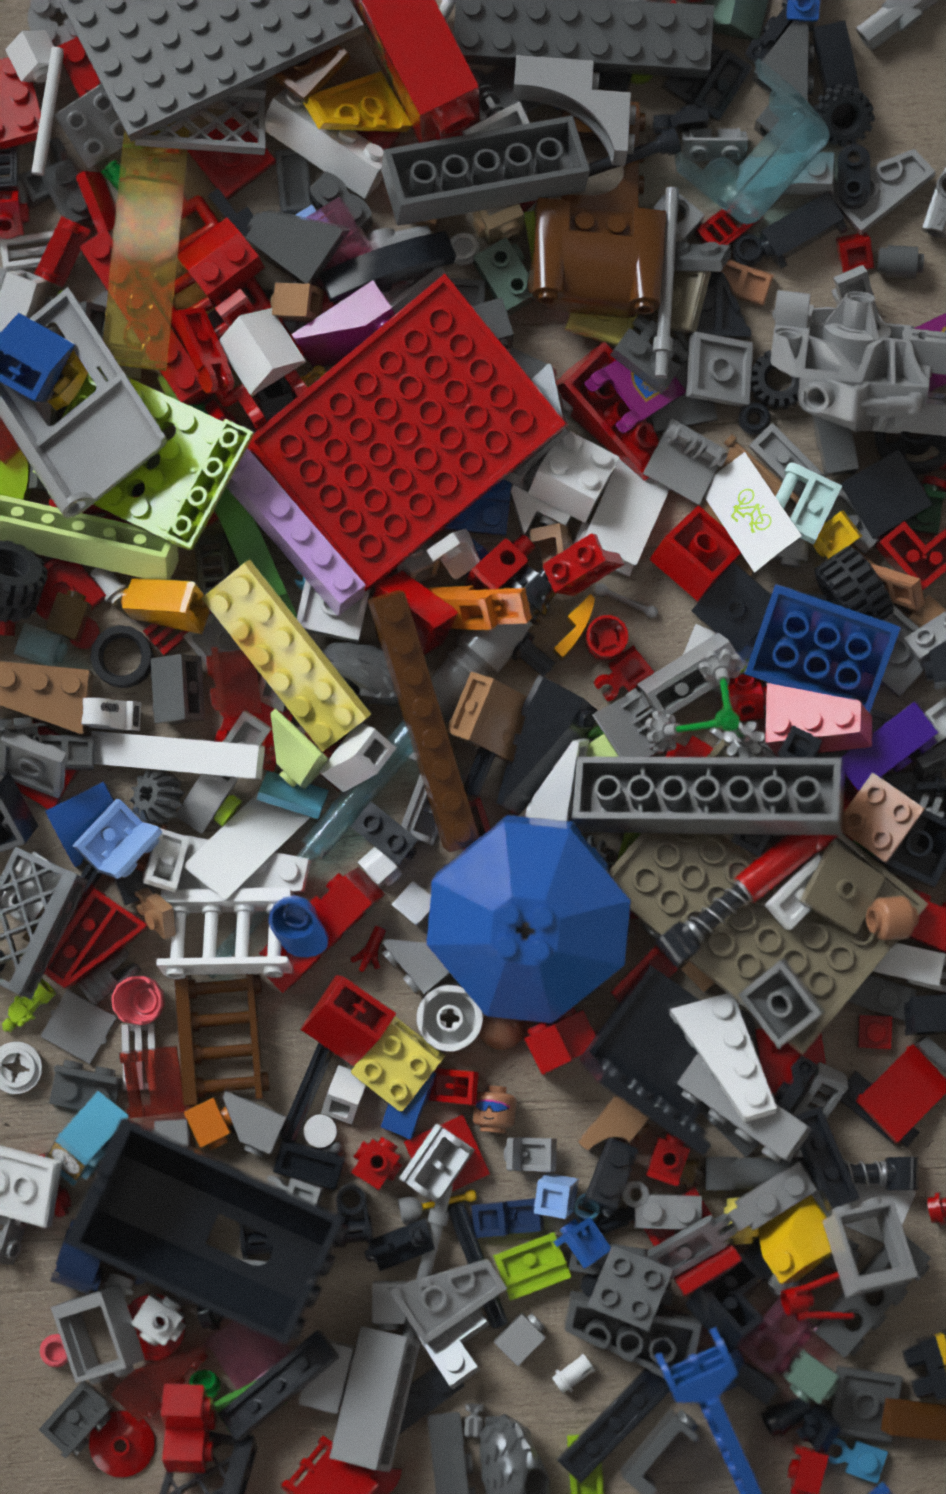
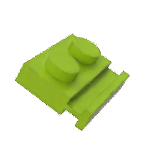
(532, 1266)

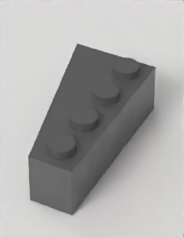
(671, 1334)

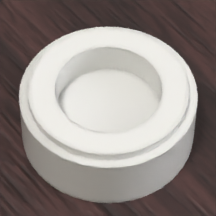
(320, 1130)

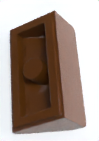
(914, 1419)

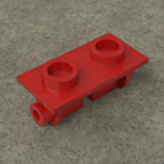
(62, 251)

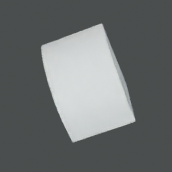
(343, 1096)

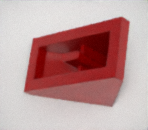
(455, 1086)

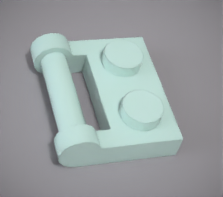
(814, 502)

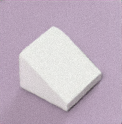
(413, 903)

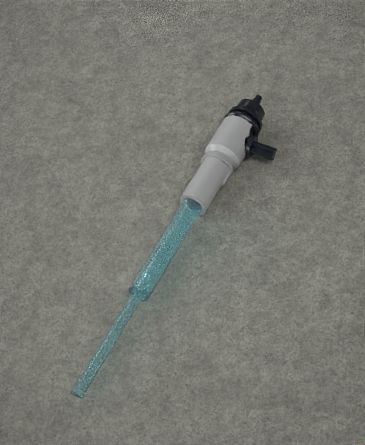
(475, 652)

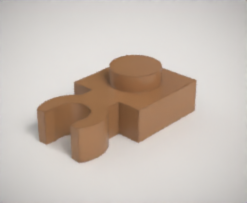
(157, 913)

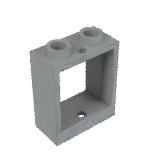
(894, 1239)
(77, 1340)

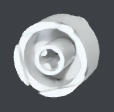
(435, 1030)

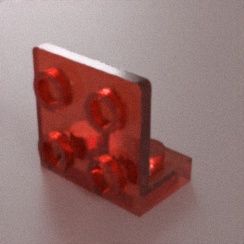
(235, 683)

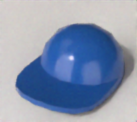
(298, 927)

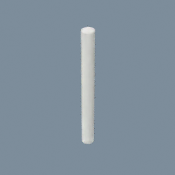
(48, 110)

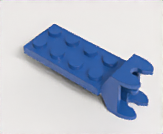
(702, 1381)

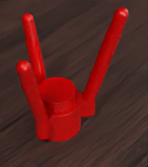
(800, 1298)

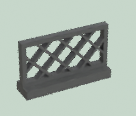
(49, 927)

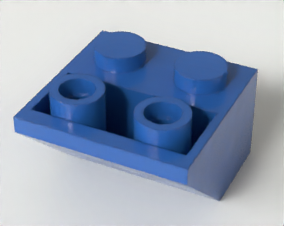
(32, 357)

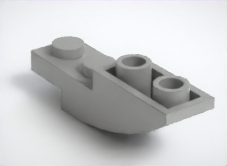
(212, 790)

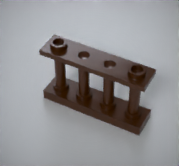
(193, 1054)

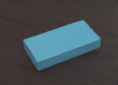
(303, 801)

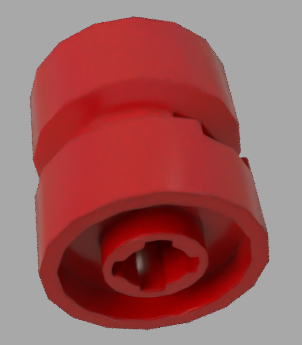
(606, 638)

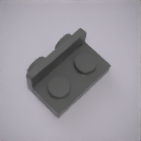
(76, 1086)

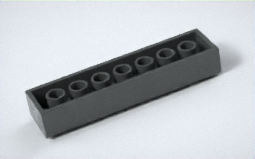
(612, 33)
(709, 795)

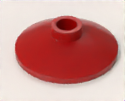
(138, 1440)

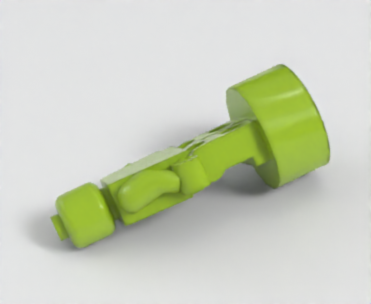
(22, 1008)

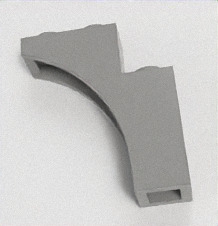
(574, 88)

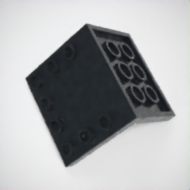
(645, 1054)

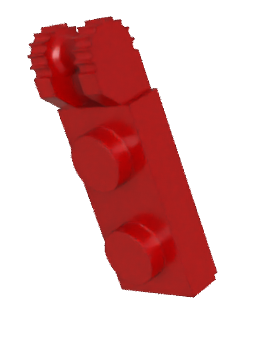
(204, 349)

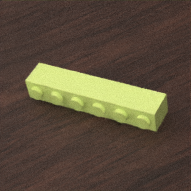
(87, 540)

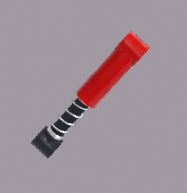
(751, 884)

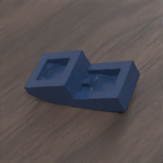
(506, 1218)

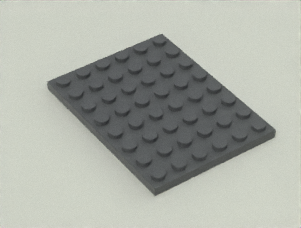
(187, 54)

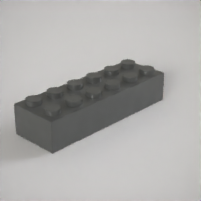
(484, 170)

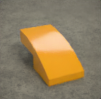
(578, 619)

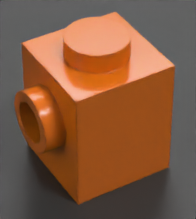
(209, 1123)

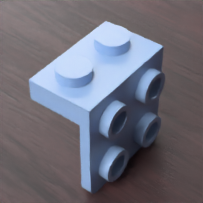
(117, 841)

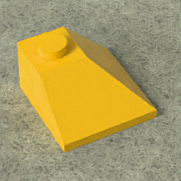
(795, 1241)

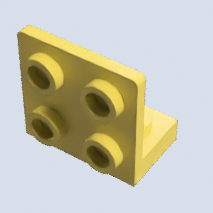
(398, 1064)

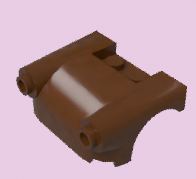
(597, 259)

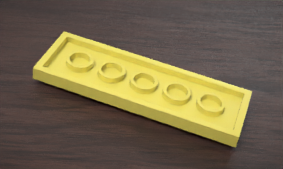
(286, 655)

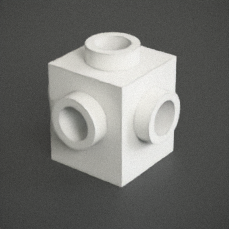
(147, 1320)

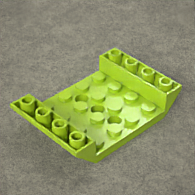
(190, 471)

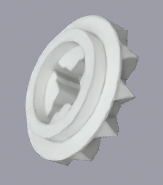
(29, 1059)

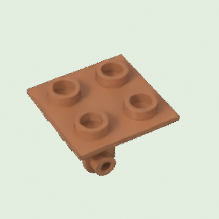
(880, 817)

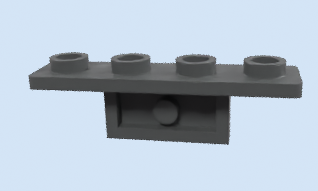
(448, 1454)

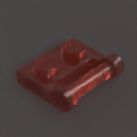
(163, 1081)

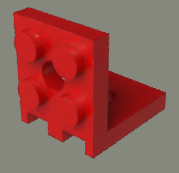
(704, 1270)

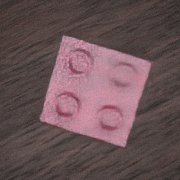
(245, 1353)

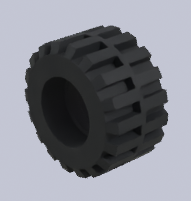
(20, 581)
(854, 584)

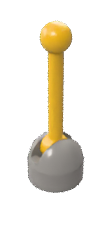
(411, 1208)

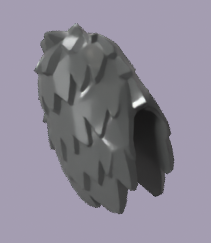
(364, 671)
(510, 1459)

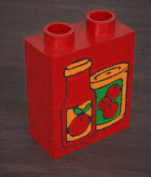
(422, 65)

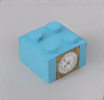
(86, 1138)

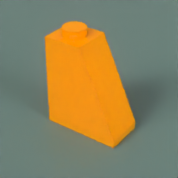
(166, 604)

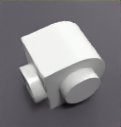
(380, 867)

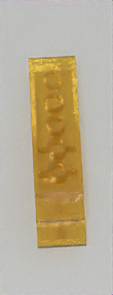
(145, 253)

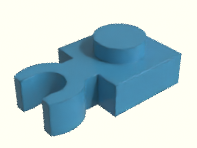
(861, 1460)

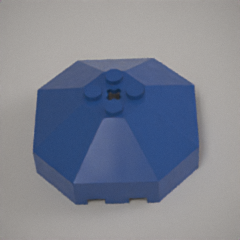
(538, 876)

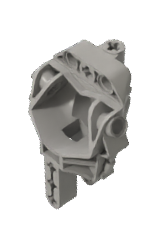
(866, 368)

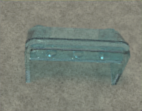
(774, 163)

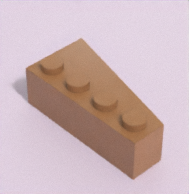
(46, 693)

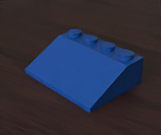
(821, 647)

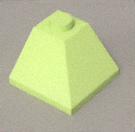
(295, 752)

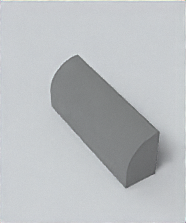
(375, 1399)

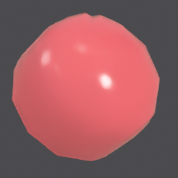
(138, 1000)

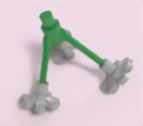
(742, 740)

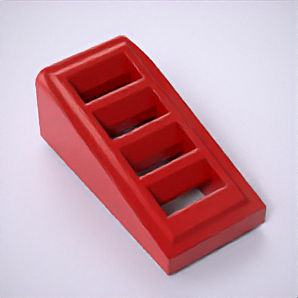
(704, 235)

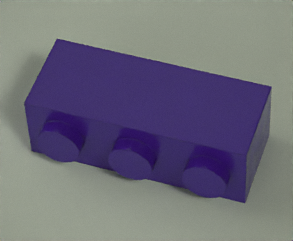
(891, 745)

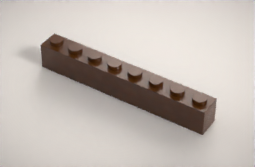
(423, 720)

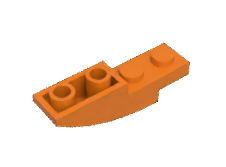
(485, 607)

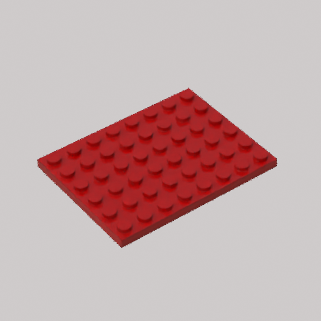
(406, 432)

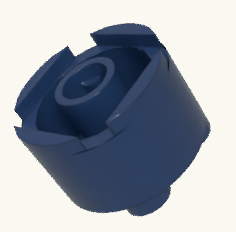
(76, 1268)

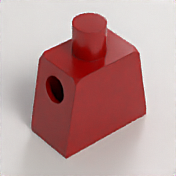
(491, 570)

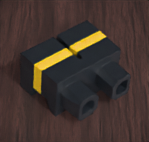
(931, 1353)

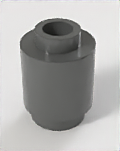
(900, 261)

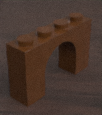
(625, 194)

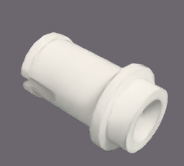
(109, 584)
(573, 1374)

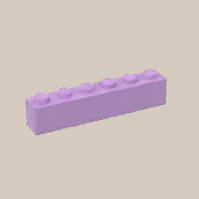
(295, 534)

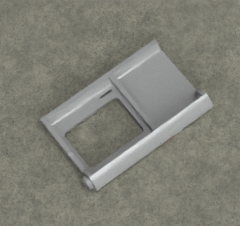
(96, 440)

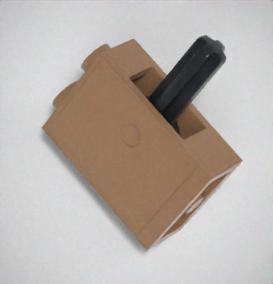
(487, 719)

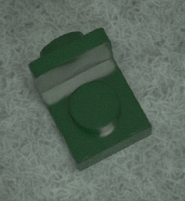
(929, 519)

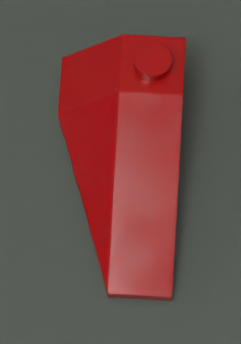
(603, 409)

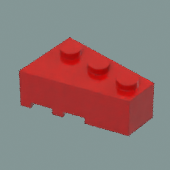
(92, 938)

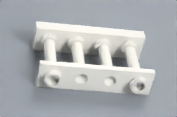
(209, 903)

